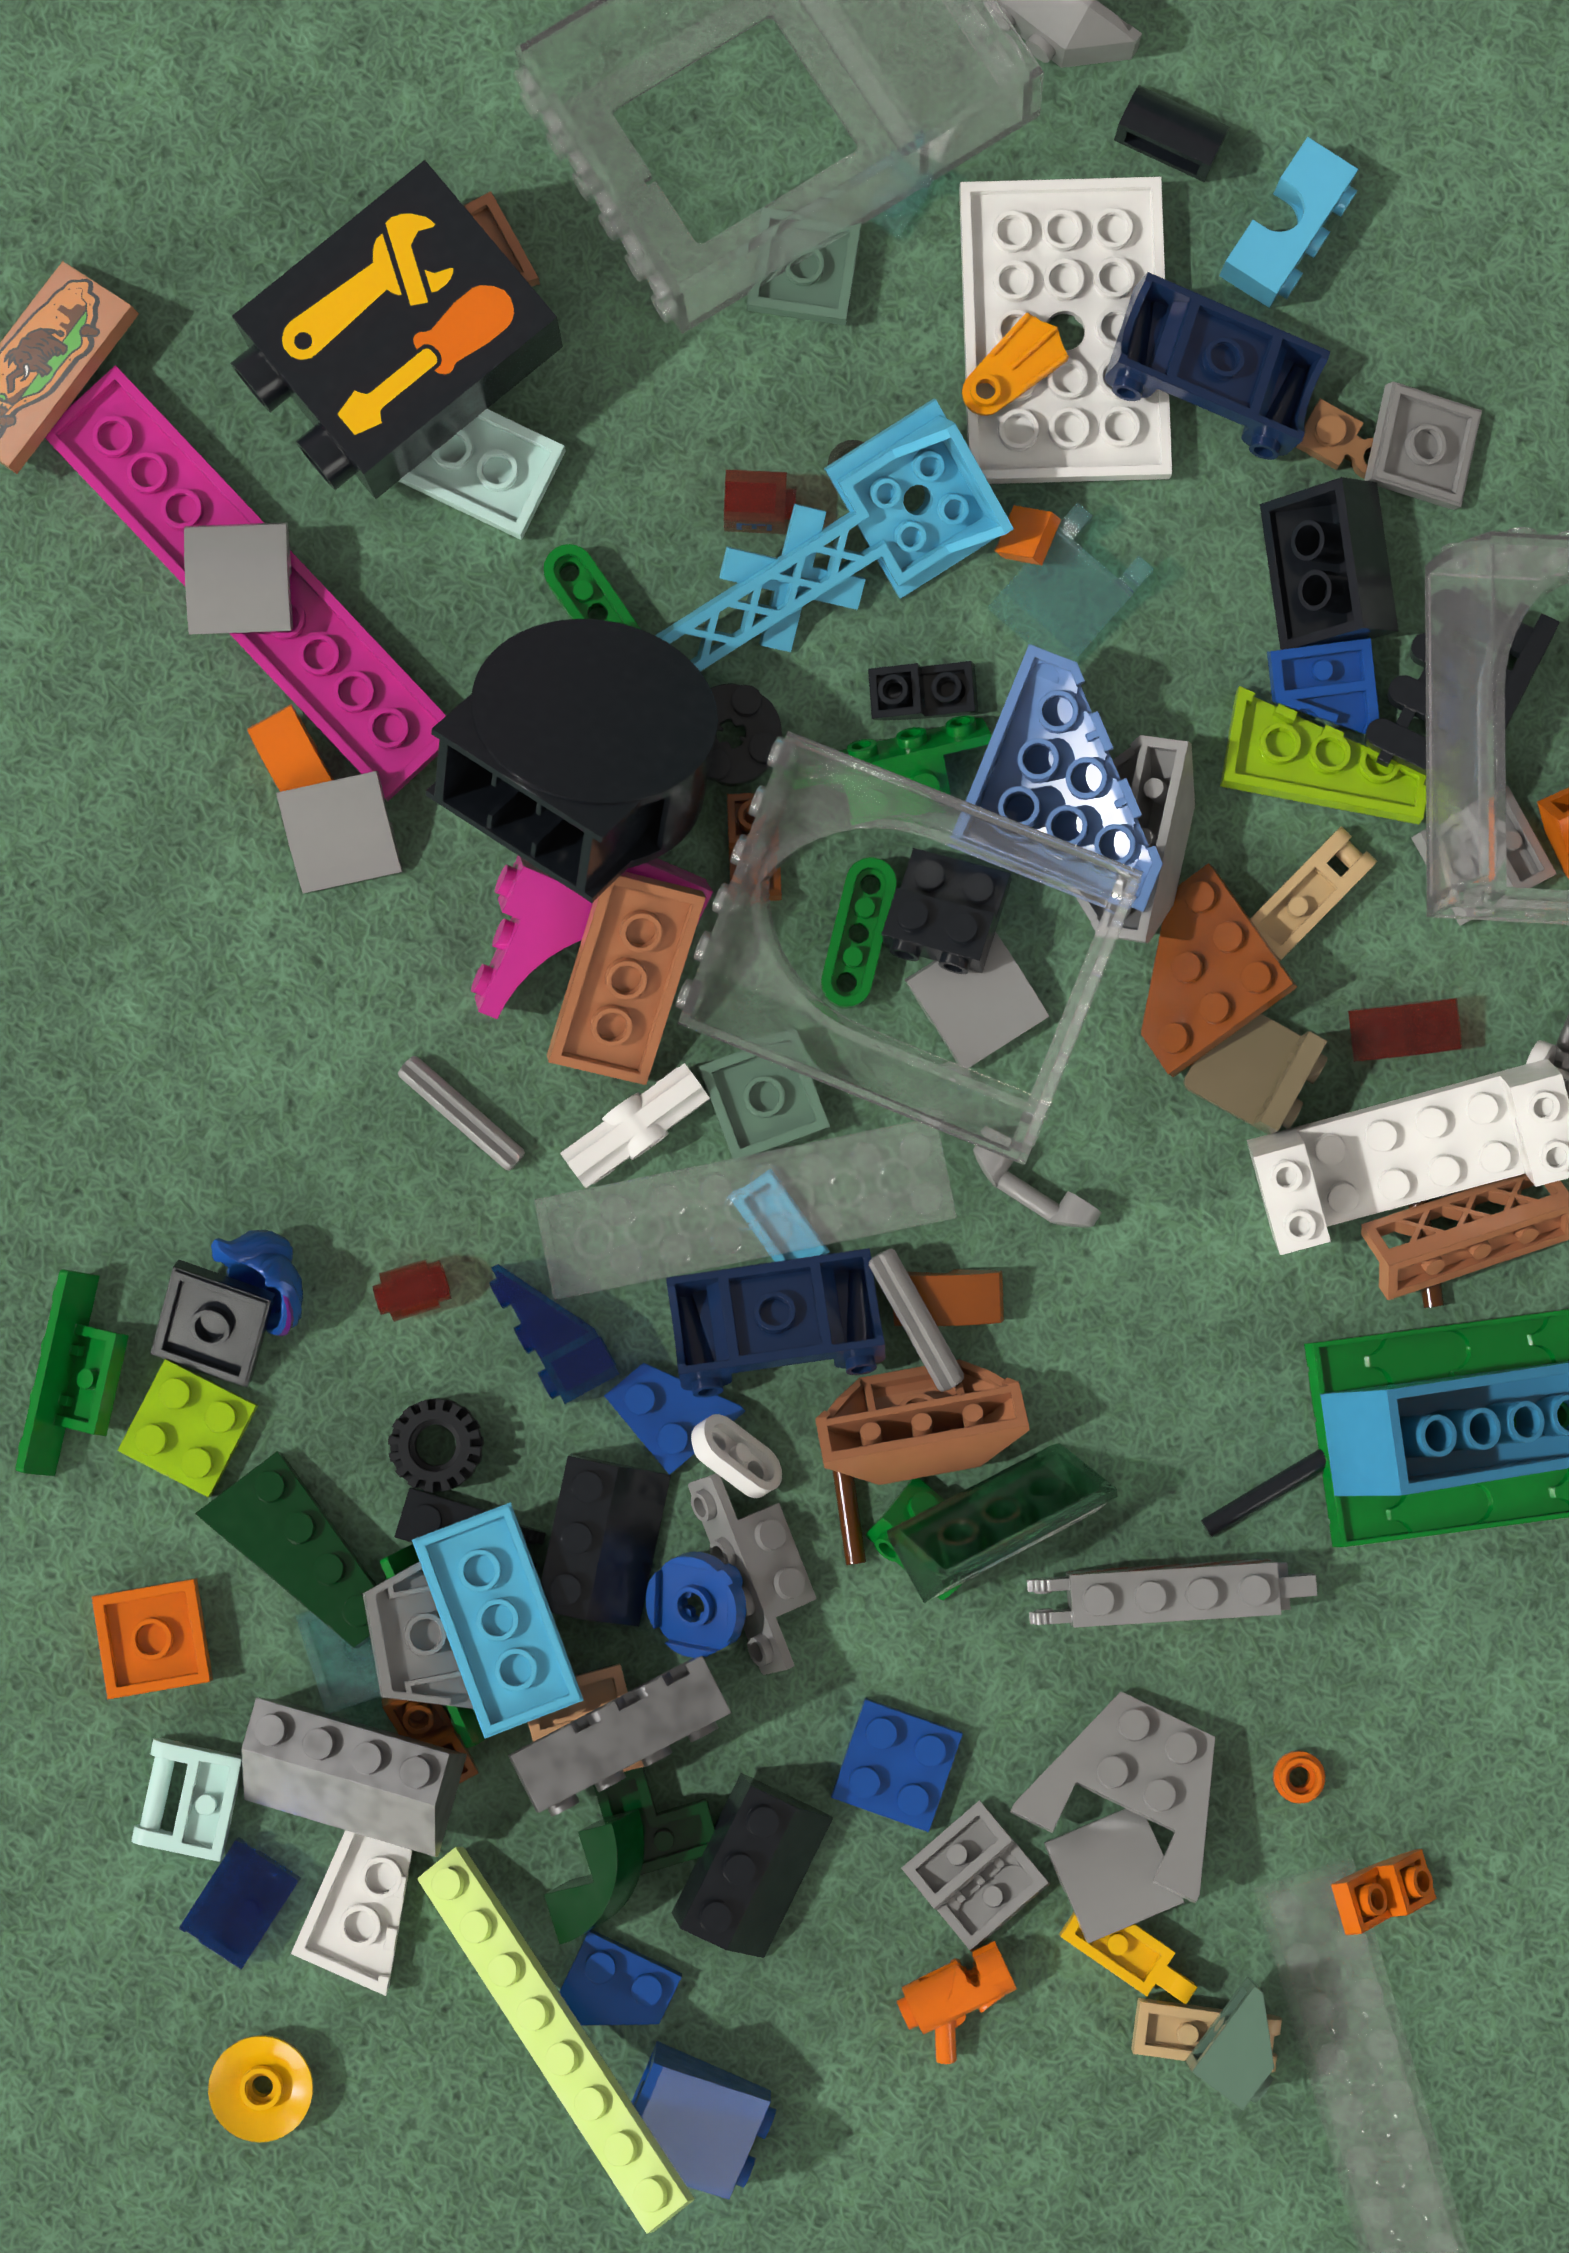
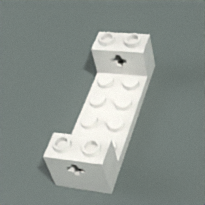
(1412, 1151)

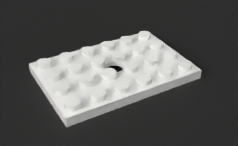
(1049, 254)

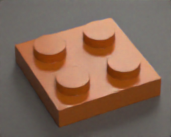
(152, 1638)

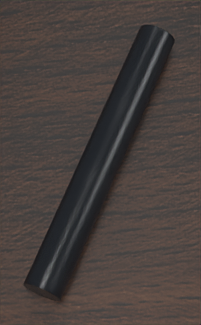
(1264, 1493)

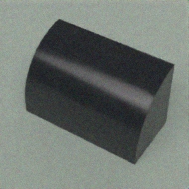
(1171, 133)

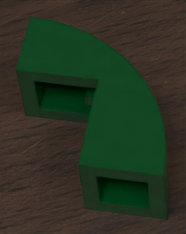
(615, 1861)

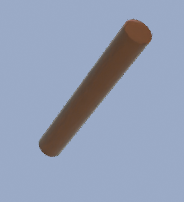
(849, 1518)

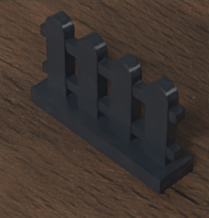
(1408, 694)

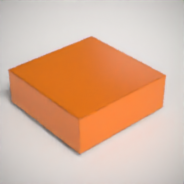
(1030, 537)

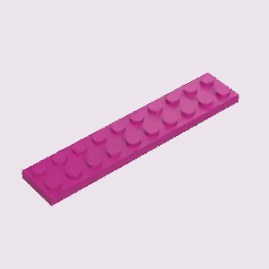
(328, 658)

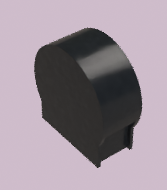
(580, 750)

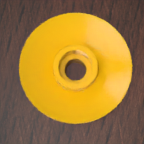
(252, 2113)

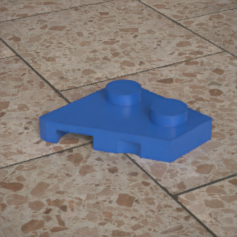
(1327, 682)
(665, 1413)
(617, 1984)

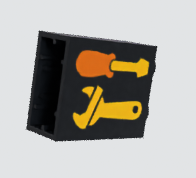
(394, 334)

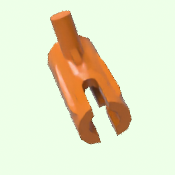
(952, 1991)

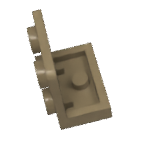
(1259, 1073)

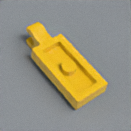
(1134, 1958)

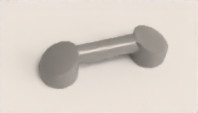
(1070, 1212)

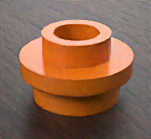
(1313, 1785)

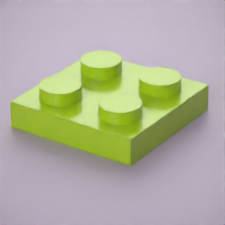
(187, 1428)

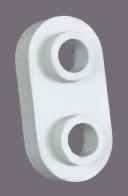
(736, 1456)

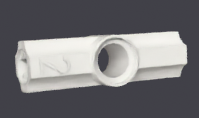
(635, 1126)

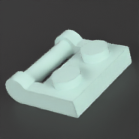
(204, 1803)

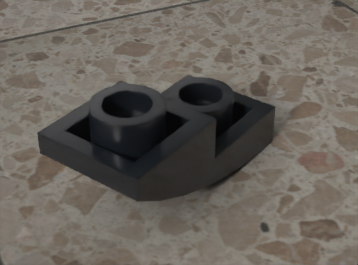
(923, 691)

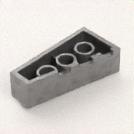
(620, 1734)

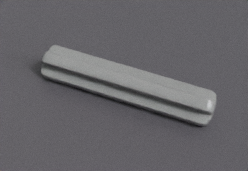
(461, 1113)
(916, 1320)

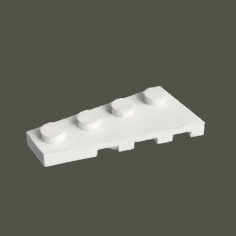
(358, 1912)

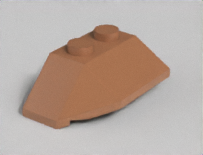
(907, 1429)

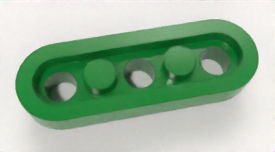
(586, 591)
(864, 910)

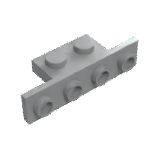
(768, 1562)

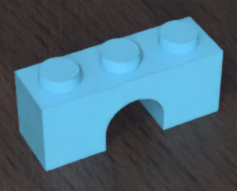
(1267, 260)

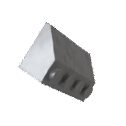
(350, 1775)

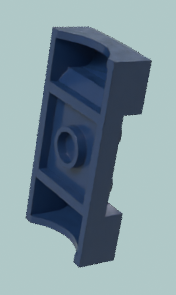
(1216, 362)
(775, 1318)

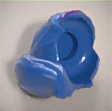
(265, 1262)

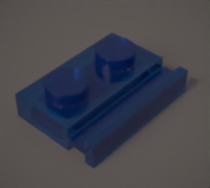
(240, 1903)

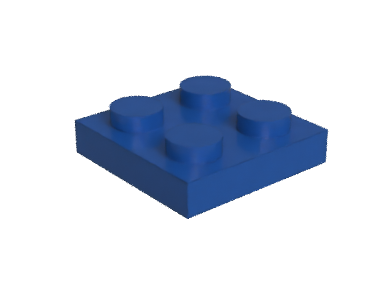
(896, 1764)

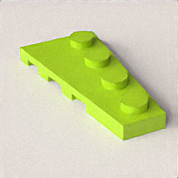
(1299, 761)

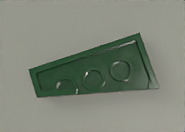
(294, 1542)

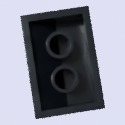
(1329, 564)
(603, 1540)
(750, 1868)

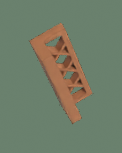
(1476, 1240)

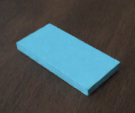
(497, 1620)

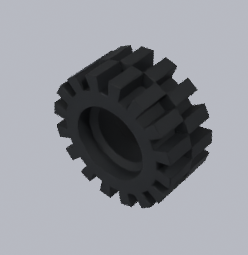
(404, 1445)

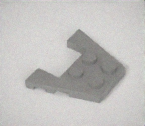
(411, 1643)
(1146, 1766)

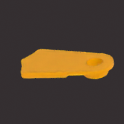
(1015, 365)

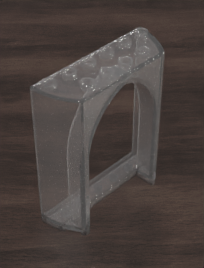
(1472, 612)
(762, 1006)

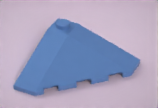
(1056, 771)

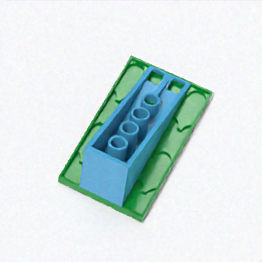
(1443, 1427)

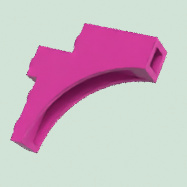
(545, 922)

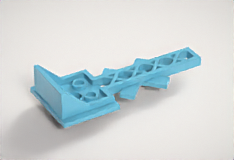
(910, 546)

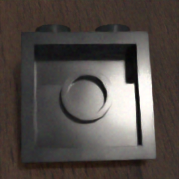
(946, 912)

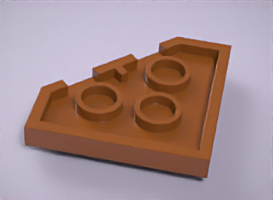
(1207, 973)

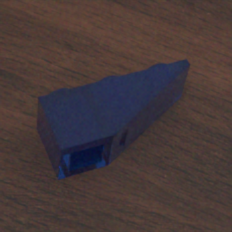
(567, 1345)

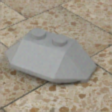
(1072, 31)
(1164, 790)

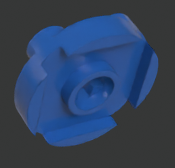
(720, 1591)

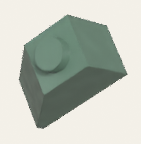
(1237, 2049)

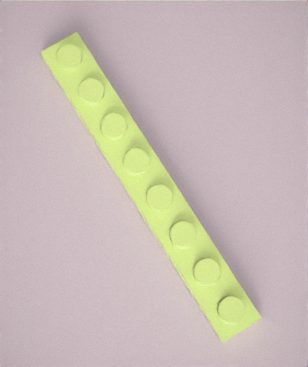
(556, 2040)

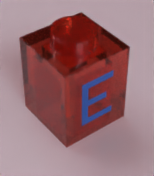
(757, 501)

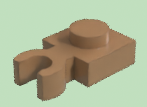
(1333, 436)

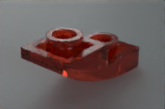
(1405, 1029)

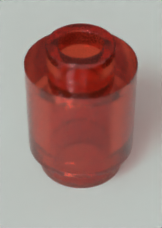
(412, 1289)

